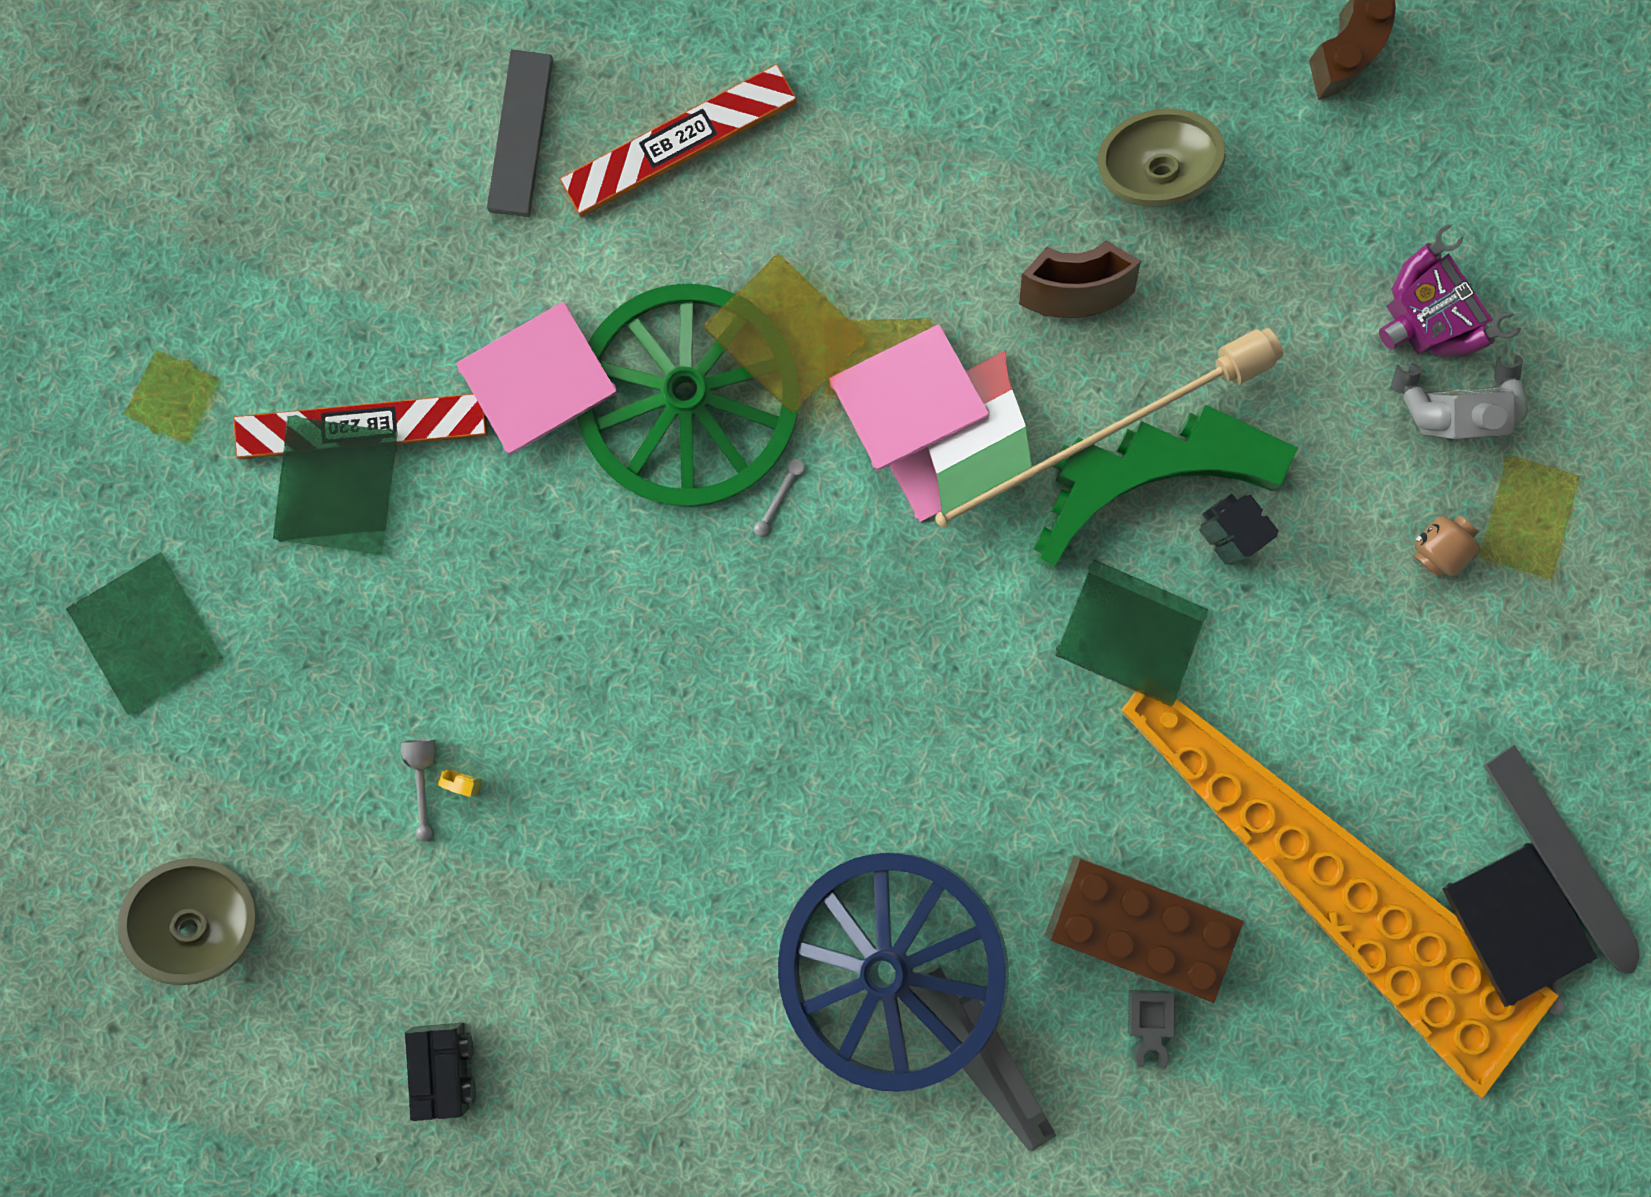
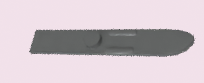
(1564, 859)

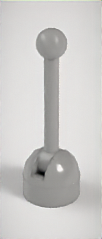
(419, 756)

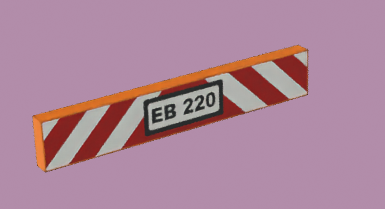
(678, 140)
(413, 420)

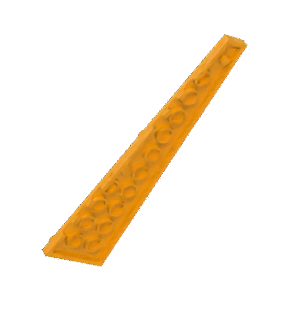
(1365, 905)

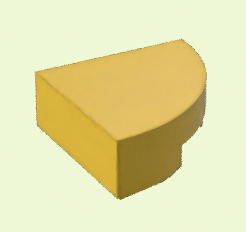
(459, 783)

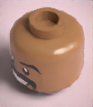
(1447, 546)

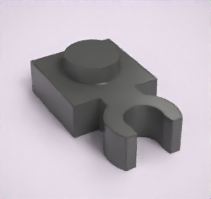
(1151, 1019)

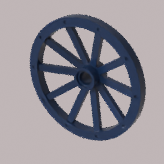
(799, 1010)

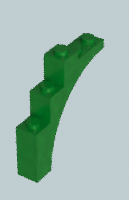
(1211, 447)

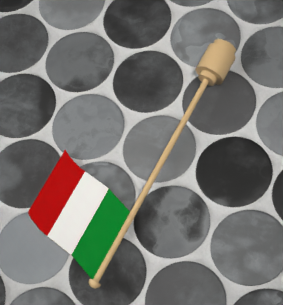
(996, 453)

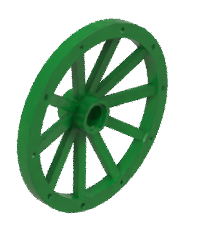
(687, 495)

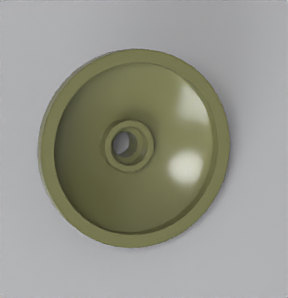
(1161, 157)
(179, 896)

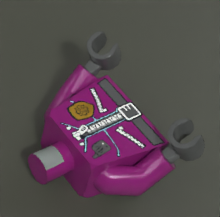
(1438, 307)

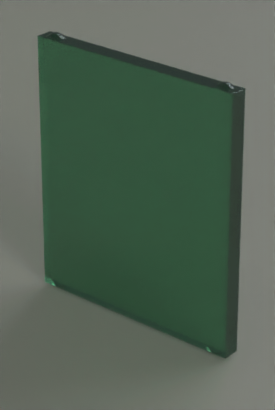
(335, 485)
(1132, 632)
(144, 633)

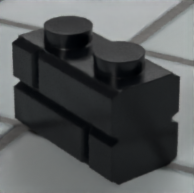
(1237, 528)
(439, 1071)

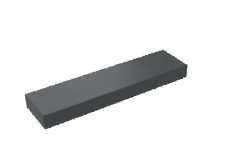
(520, 133)

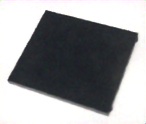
(1519, 924)

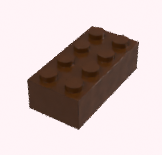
(1143, 929)

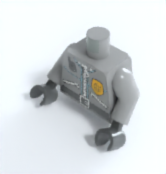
(1466, 411)

